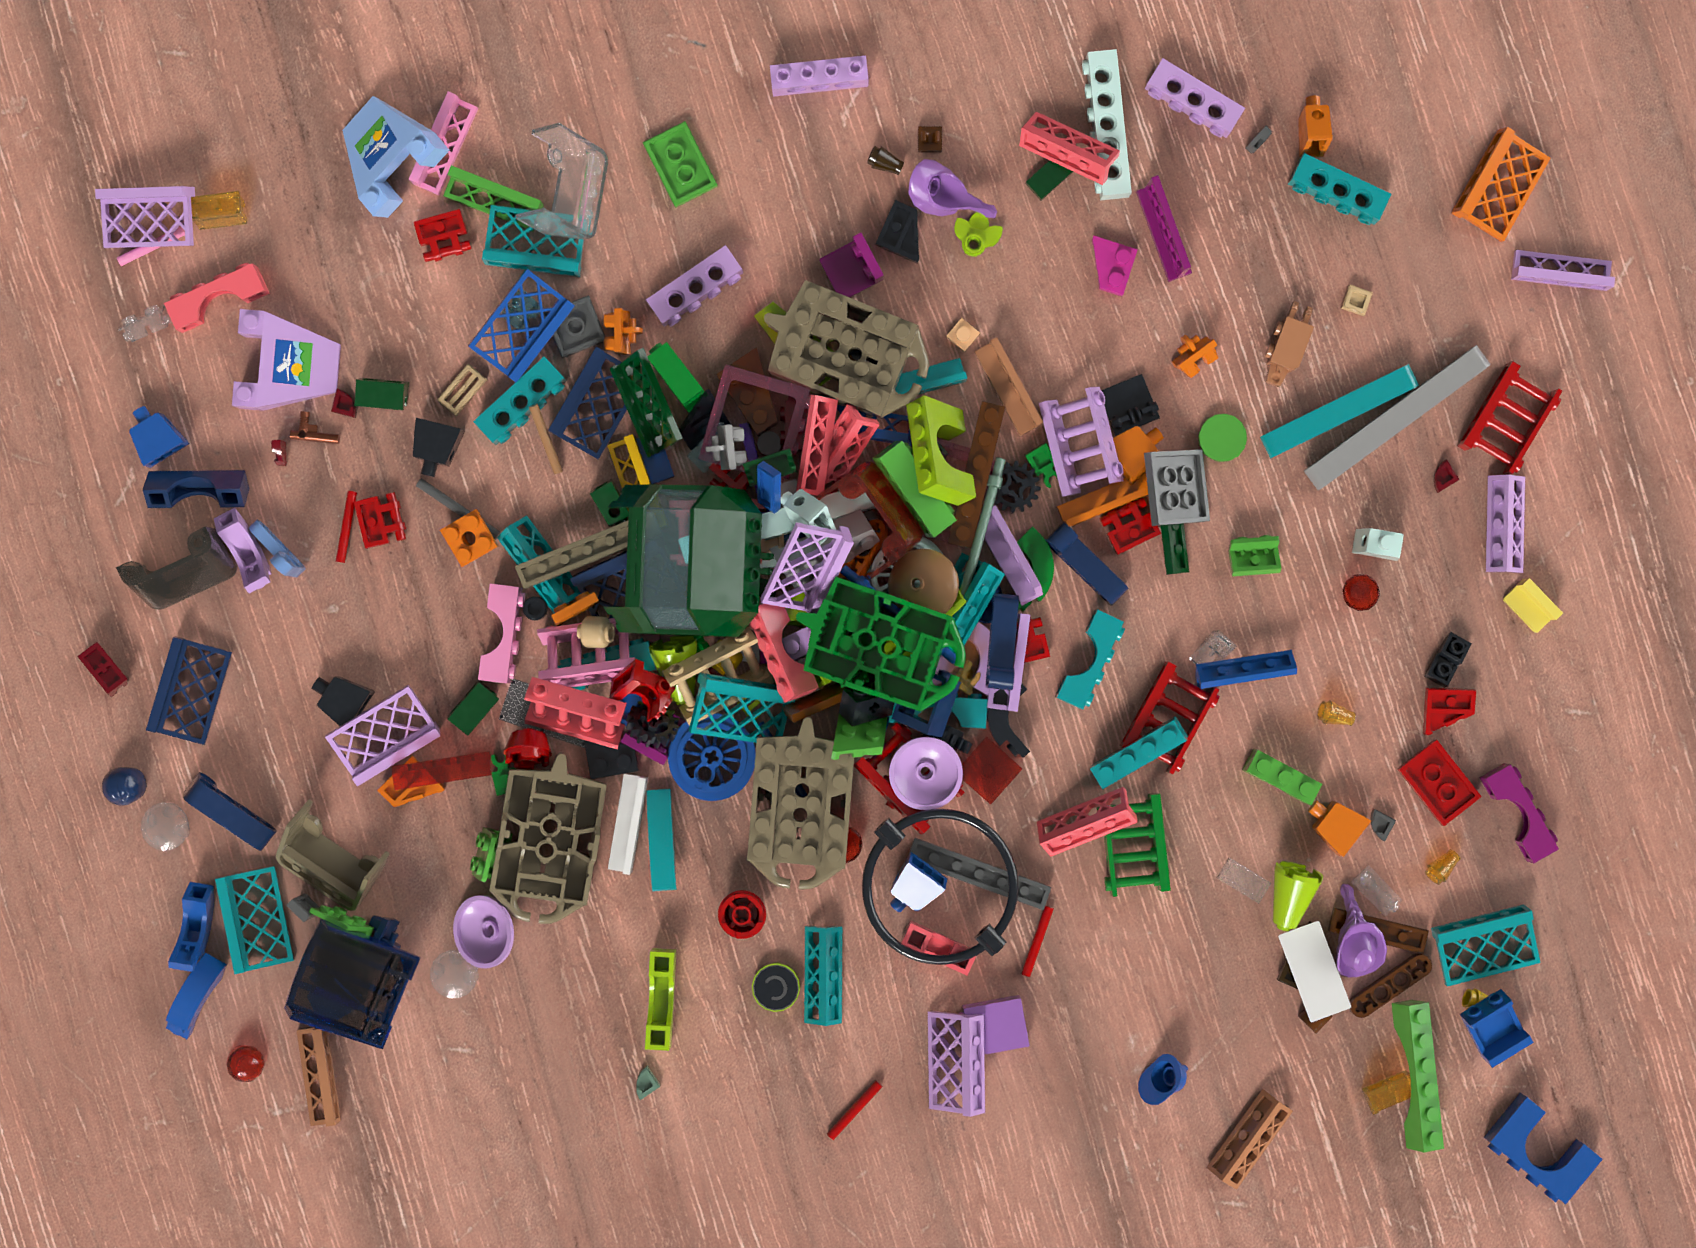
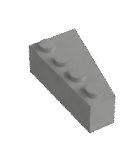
(862, 535)

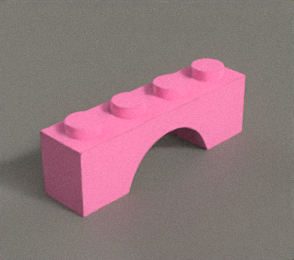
(506, 603)

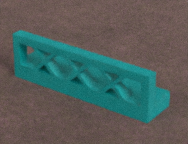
(938, 377)
(521, 550)
(827, 976)

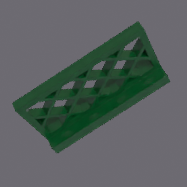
(642, 411)

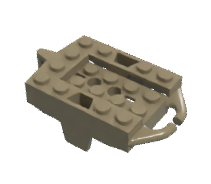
(861, 383)
(822, 833)
(566, 869)

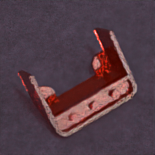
(870, 480)

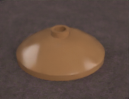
(937, 580)

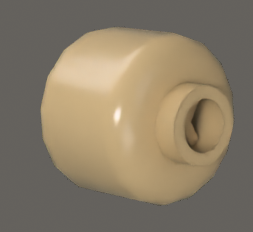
(596, 632)

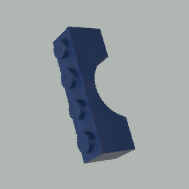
(167, 488)

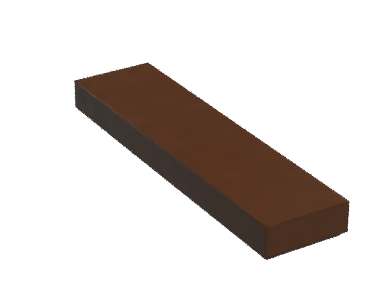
(816, 701)
(1394, 933)

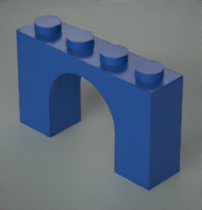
(1559, 1179)

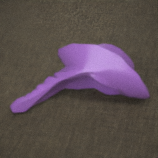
(941, 193)
(1360, 943)

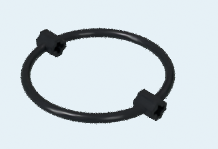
(988, 938)

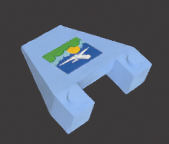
(378, 143)

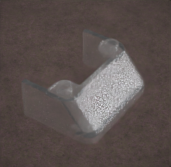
(578, 185)

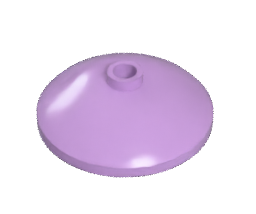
(928, 790)
(475, 932)

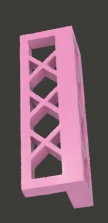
(440, 127)

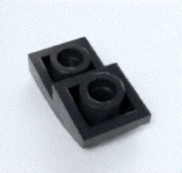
(1447, 659)

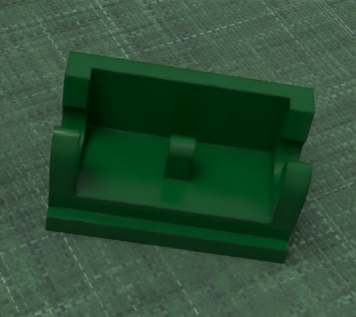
(381, 393)
(780, 461)
(473, 707)

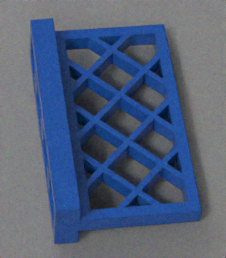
(537, 339)

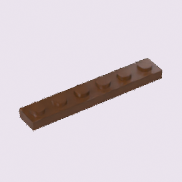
(979, 466)

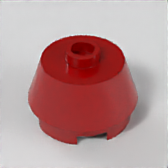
(527, 749)
(742, 914)

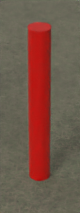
(346, 527)
(1037, 941)
(854, 1110)

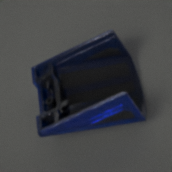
(349, 984)

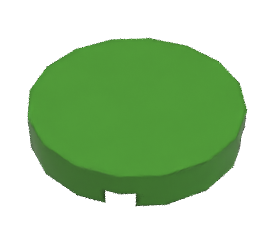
(1222, 437)

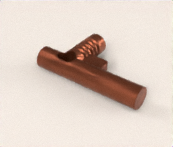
(312, 431)

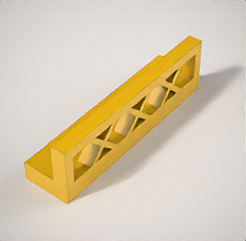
(635, 456)

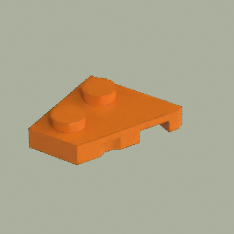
(565, 612)

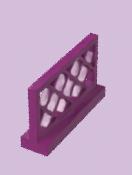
(1164, 230)

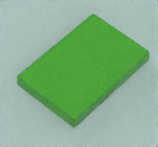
(680, 164)

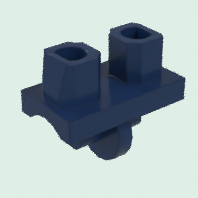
(385, 929)

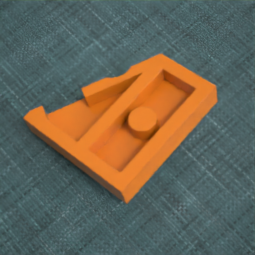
(403, 796)

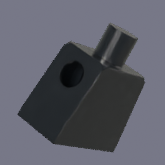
(435, 444)
(342, 698)

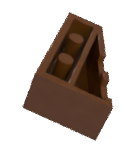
(752, 400)

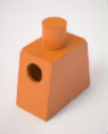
(1314, 128)
(1131, 448)
(1338, 825)

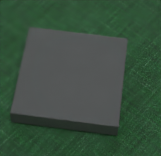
(579, 329)

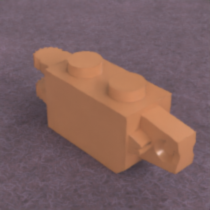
(1289, 345)

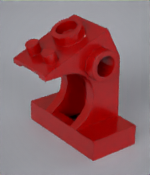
(636, 680)

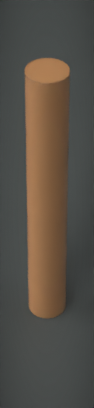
(545, 438)

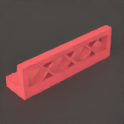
(1064, 150)
(845, 435)
(817, 444)
(1086, 827)

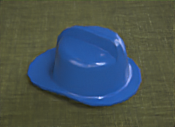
(1162, 1079)

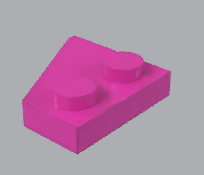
(1113, 264)

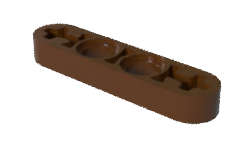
(1388, 982)

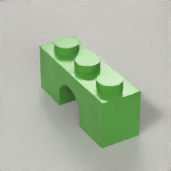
(1282, 776)

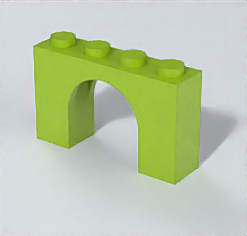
(935, 477)

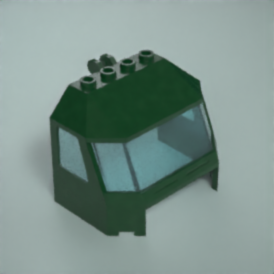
(690, 560)

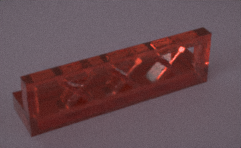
(441, 770)

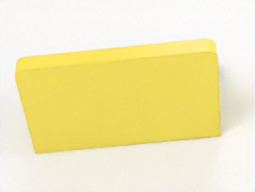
(1532, 605)

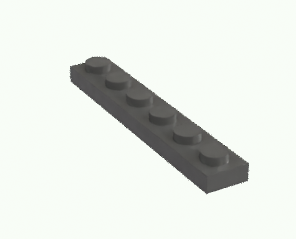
(979, 873)

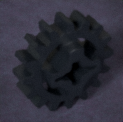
(1030, 482)
(662, 731)
(954, 739)

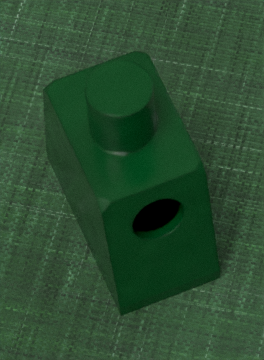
(603, 496)

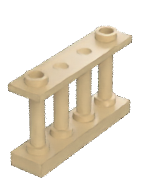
(710, 656)

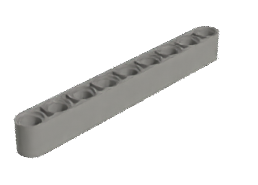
(1397, 417)

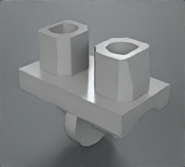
(724, 447)

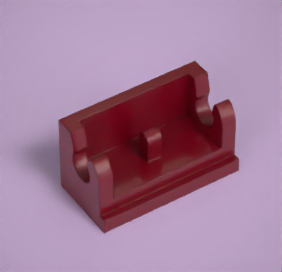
(103, 669)

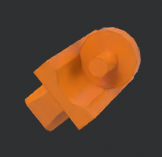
(624, 331)
(1192, 351)

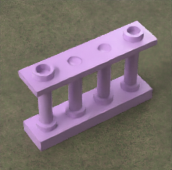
(1059, 435)

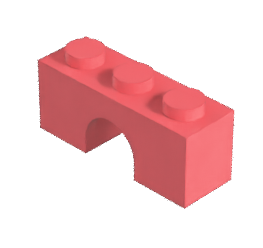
(930, 942)

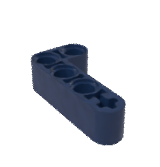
(1086, 564)
(1002, 642)
(227, 812)

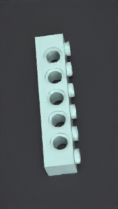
(1107, 64)

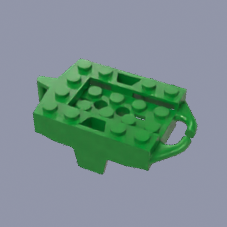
(897, 677)

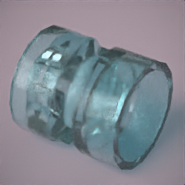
(530, 304)

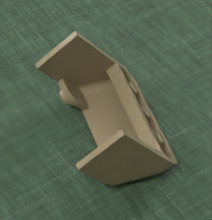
(325, 863)

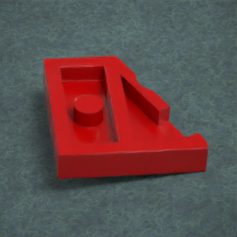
(1446, 707)

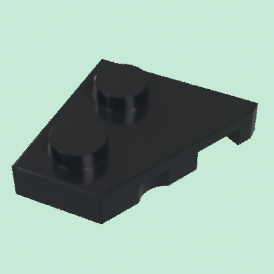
(901, 232)
(695, 424)
(609, 761)

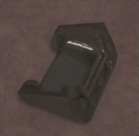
(205, 567)

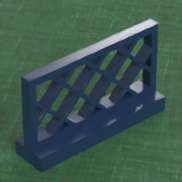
(575, 398)
(602, 571)
(167, 686)

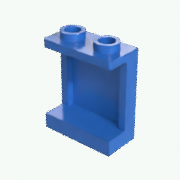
(1495, 1028)

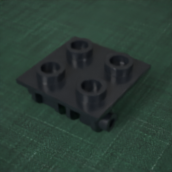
(1129, 405)

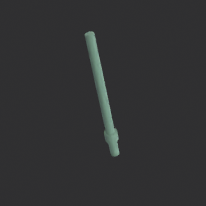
(994, 483)

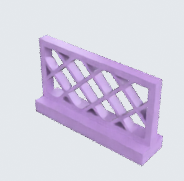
(151, 196)
(826, 570)
(392, 753)
(971, 1063)

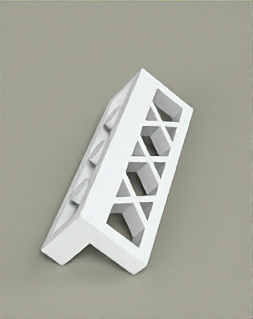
(628, 823)

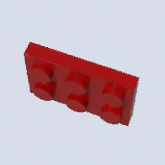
(1439, 782)

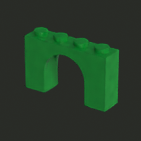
(675, 375)

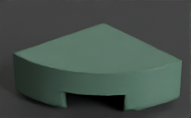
(646, 1083)

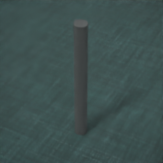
(450, 503)

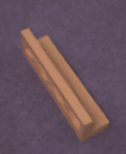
(1008, 387)
(324, 1075)
(1247, 1138)

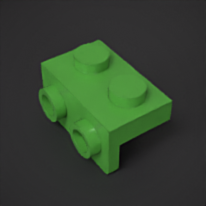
(1254, 555)

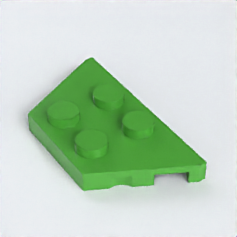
(859, 739)

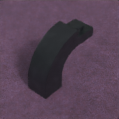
(999, 725)

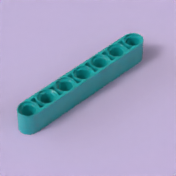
(1339, 411)

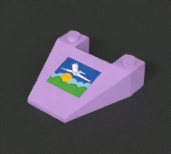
(292, 363)

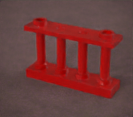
(1486, 418)
(1156, 697)
(868, 768)

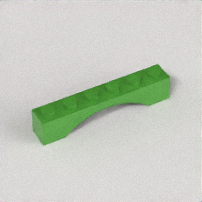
(1423, 1120)

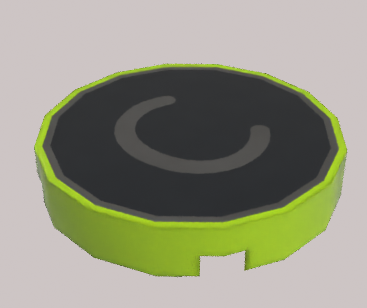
(776, 987)

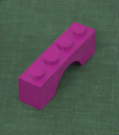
(1534, 839)

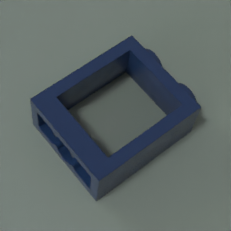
(939, 715)

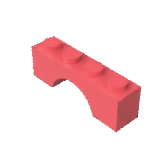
(189, 308)
(788, 674)

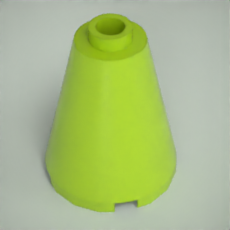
(673, 652)
(1293, 893)

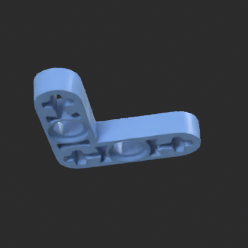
(282, 557)

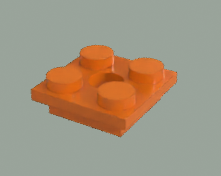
(455, 538)

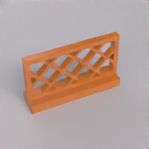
(1486, 170)

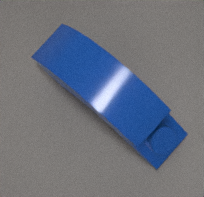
(195, 928)
(193, 995)

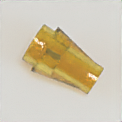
(1335, 714)
(1441, 868)

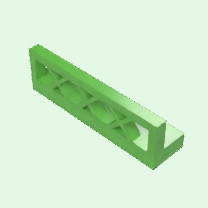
(491, 188)

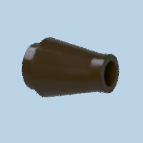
(884, 161)

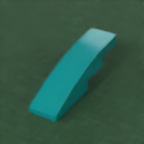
(661, 840)

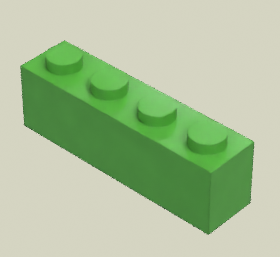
(899, 469)

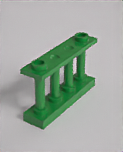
(1156, 854)

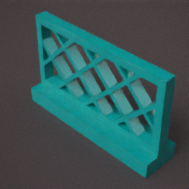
(523, 260)
(976, 596)
(740, 688)
(1487, 925)
(233, 926)

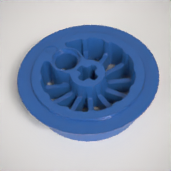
(701, 788)

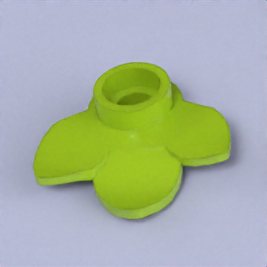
(977, 230)

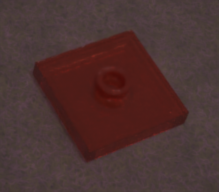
(989, 770)

